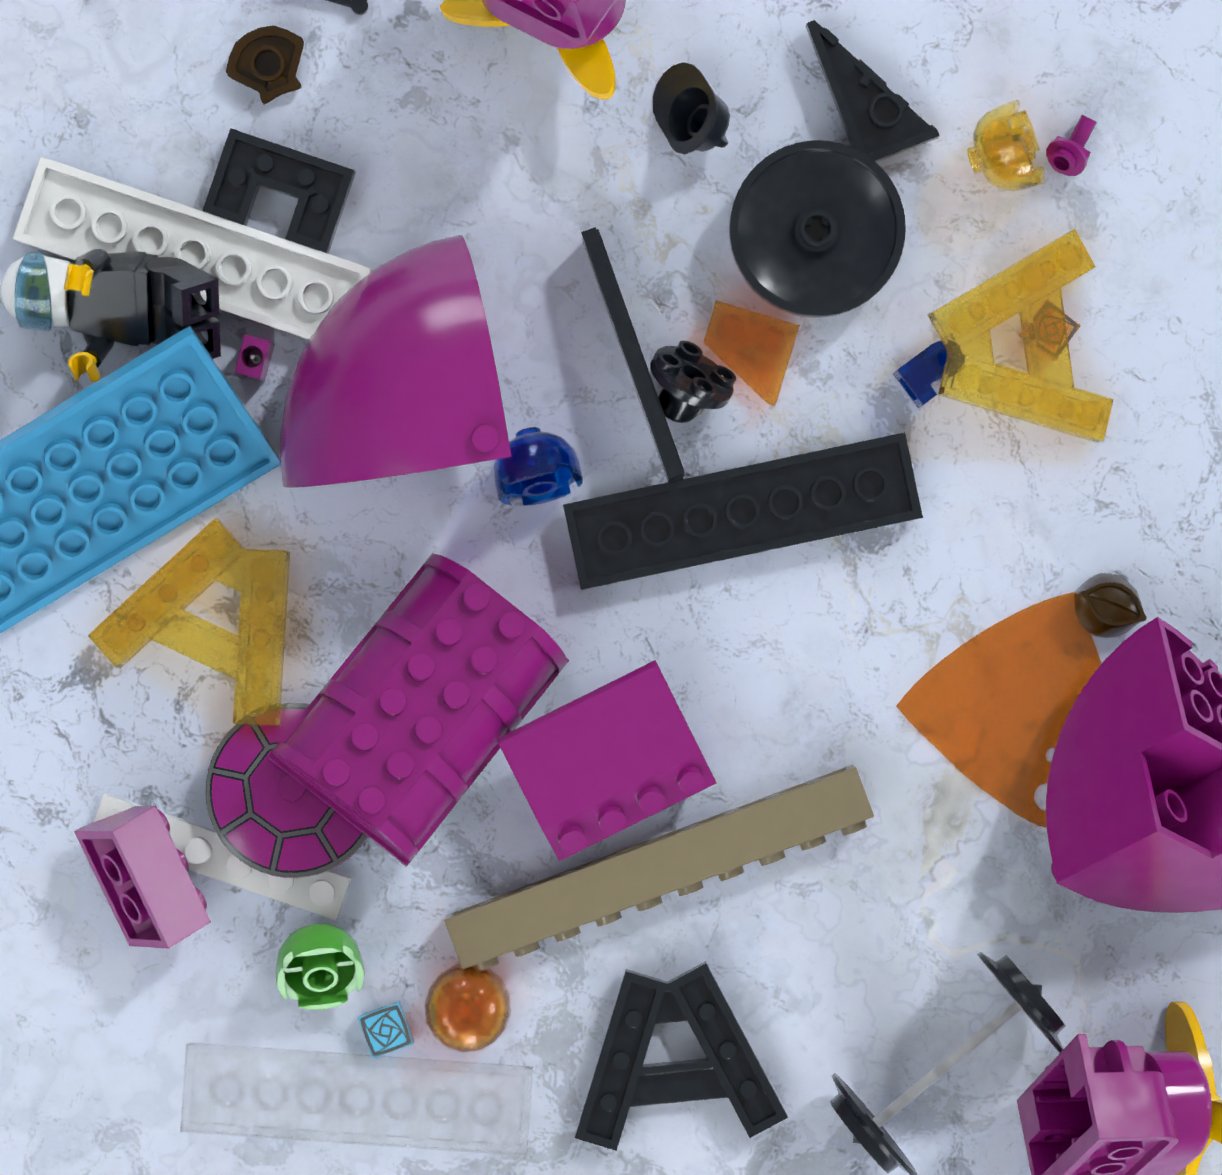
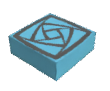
(386, 1029)

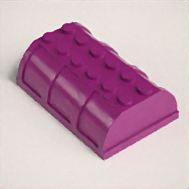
(420, 706)

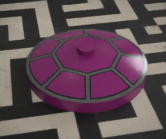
(267, 813)

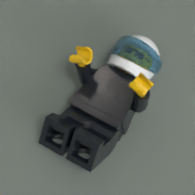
(112, 300)

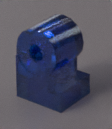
(921, 372)

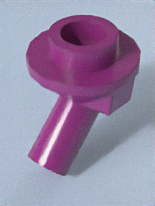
(1069, 155)

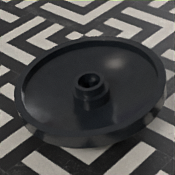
(817, 228)

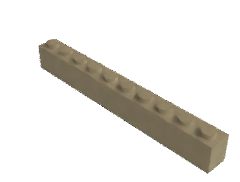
(658, 867)

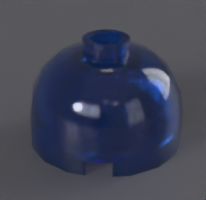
(538, 470)

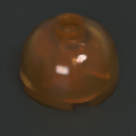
(467, 1008)

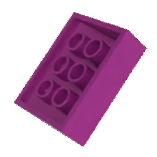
(606, 760)

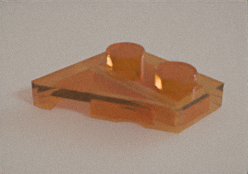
(752, 347)

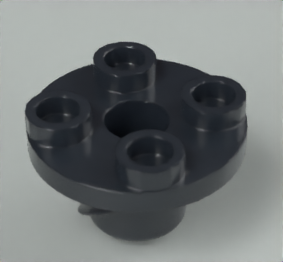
(690, 381)

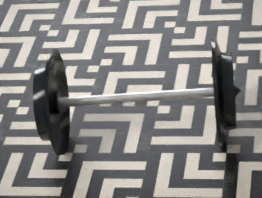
(869, 1130)

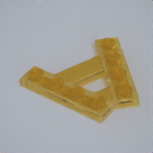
(1047, 389)
(159, 615)

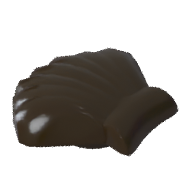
(267, 61)

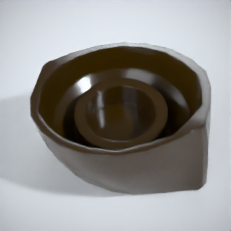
(1108, 605)

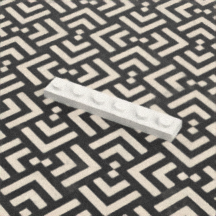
(210, 857)

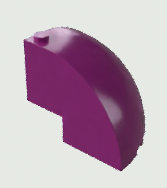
(397, 377)
(1142, 780)

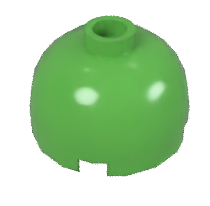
(319, 967)

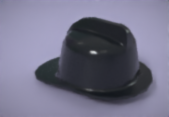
(690, 110)

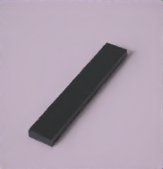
(633, 355)

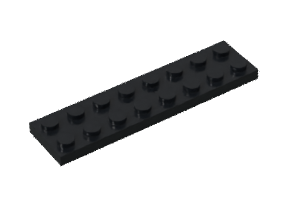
(743, 511)

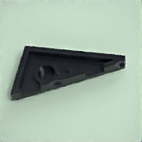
(871, 113)

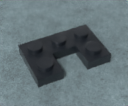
(255, 162)

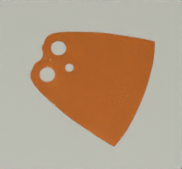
(1006, 699)

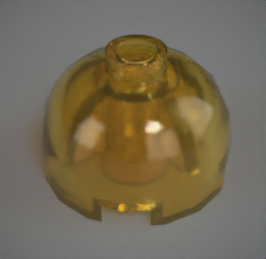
(1006, 149)

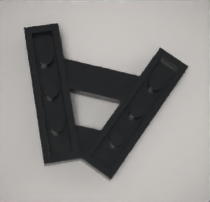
(626, 1082)

